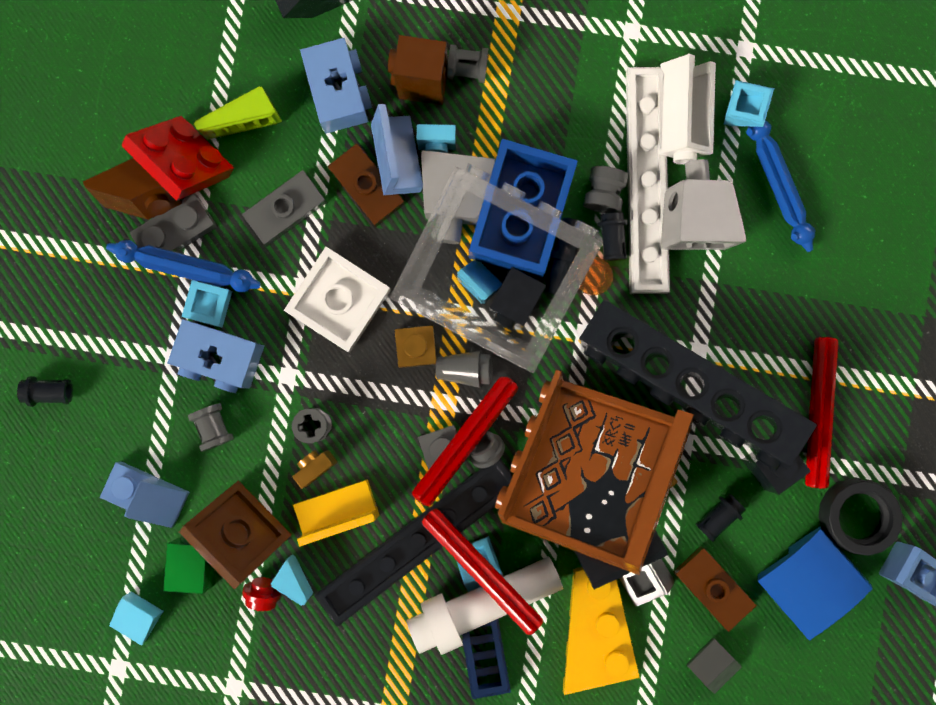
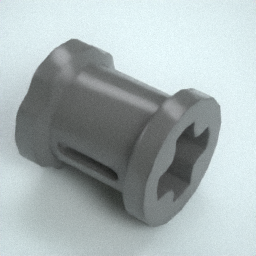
(458, 57)
(210, 427)
(307, 436)

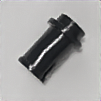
(613, 236)
(44, 391)
(721, 517)

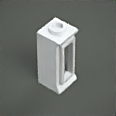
(688, 109)

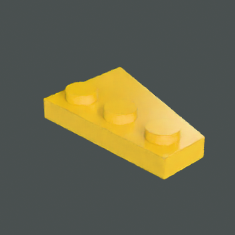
(598, 637)

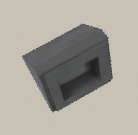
(713, 665)

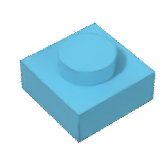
(436, 137)
(207, 303)

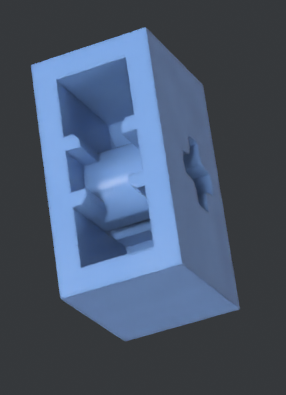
(324, 67)
(192, 353)

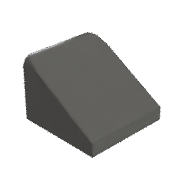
(650, 584)

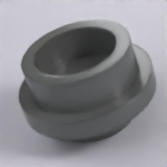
(487, 451)

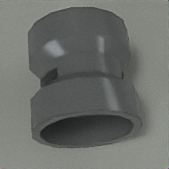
(606, 186)

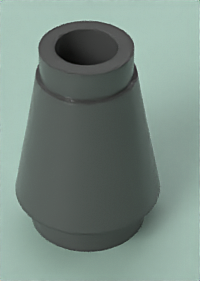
(466, 368)

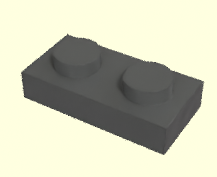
(176, 227)

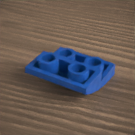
(814, 583)

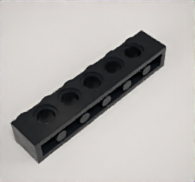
(790, 427)

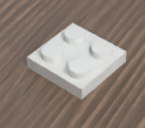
(337, 299)

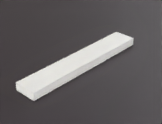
(646, 181)

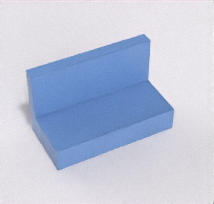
(396, 153)

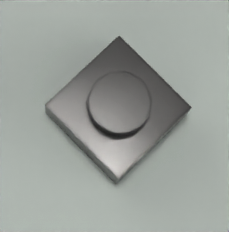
(435, 443)

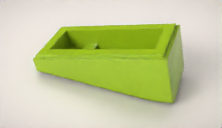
(242, 114)

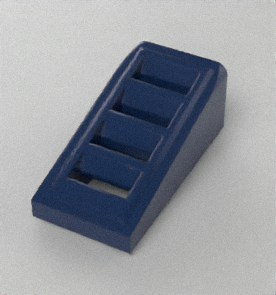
(489, 689)

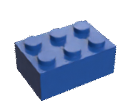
(507, 239)

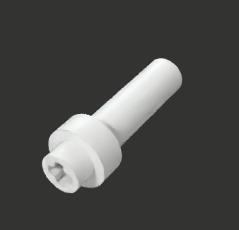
(445, 621)

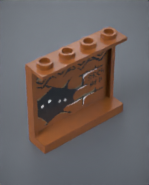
(594, 473)

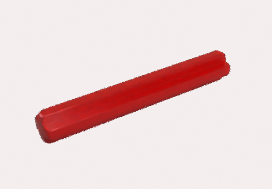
(822, 411)
(464, 441)
(482, 572)

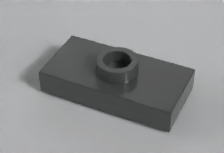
(284, 208)

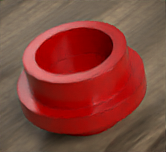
(260, 594)

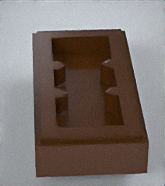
(363, 184)
(714, 588)

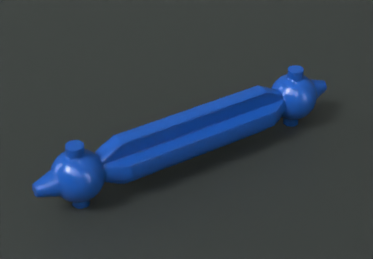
(782, 185)
(183, 265)

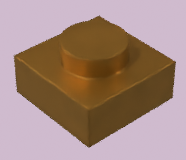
(415, 346)
(313, 467)

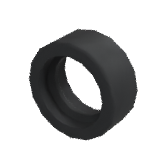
(890, 516)

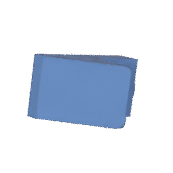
(144, 495)
(912, 570)

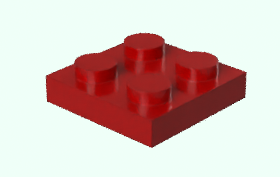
(177, 157)

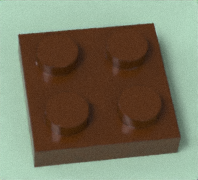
(235, 534)

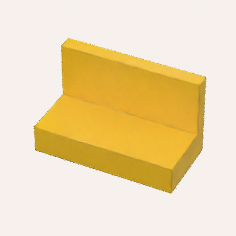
(335, 512)

